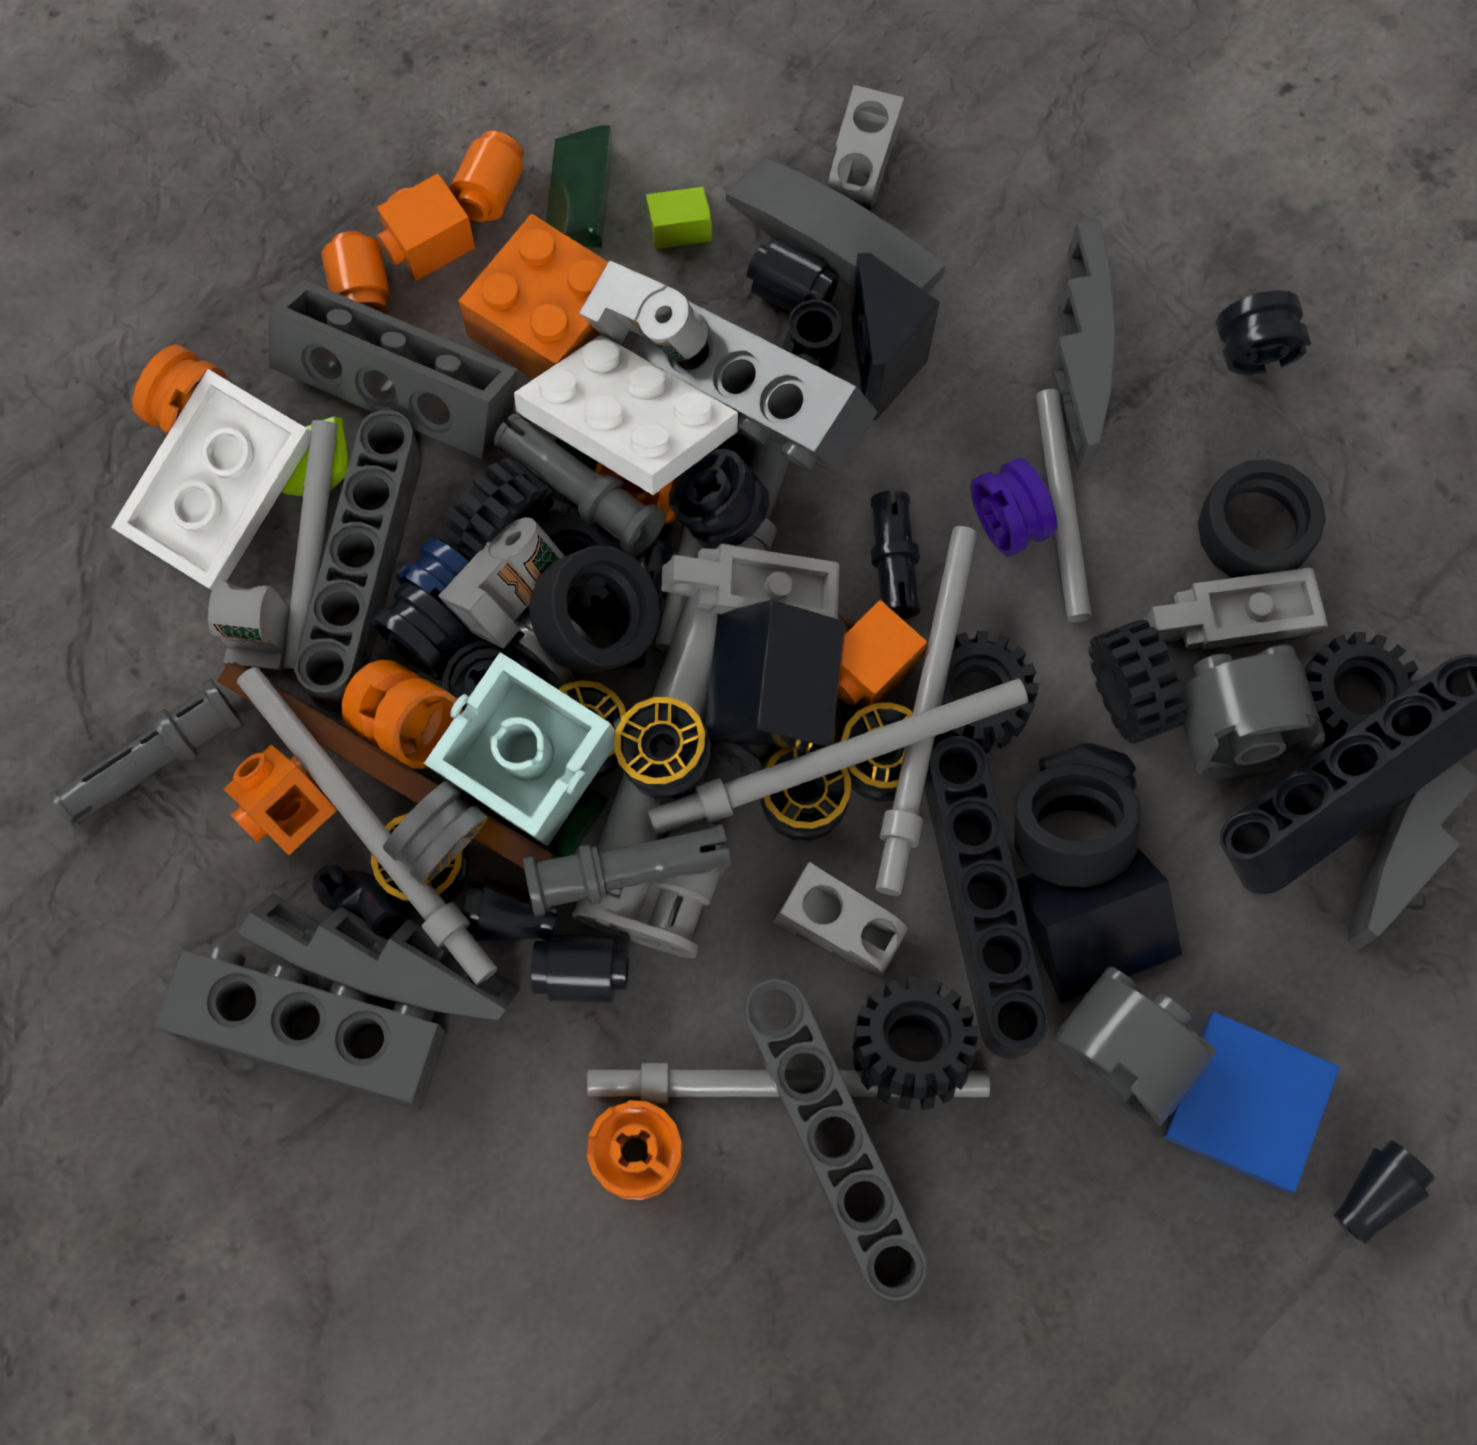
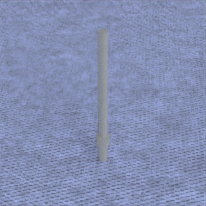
(717, 799)
(902, 825)
(443, 921)
(657, 1083)

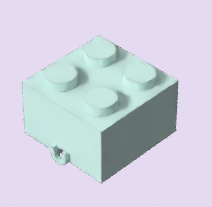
(522, 748)

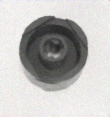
(1250, 714)
(1133, 1048)

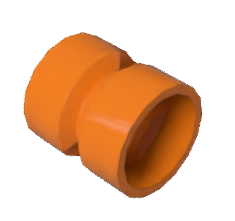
(397, 711)

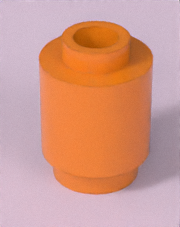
(488, 176)
(357, 269)

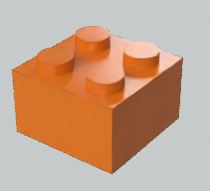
(532, 298)

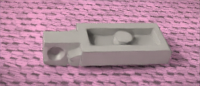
(745, 576)
(1243, 610)

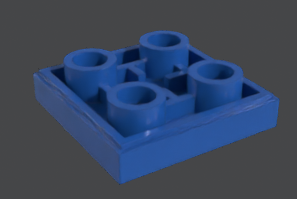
(1254, 1104)

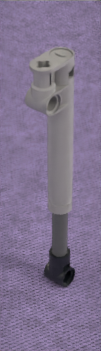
(647, 909)

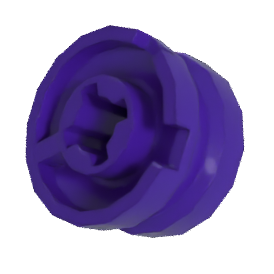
(1014, 506)

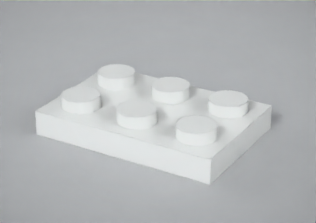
(626, 413)
(213, 480)

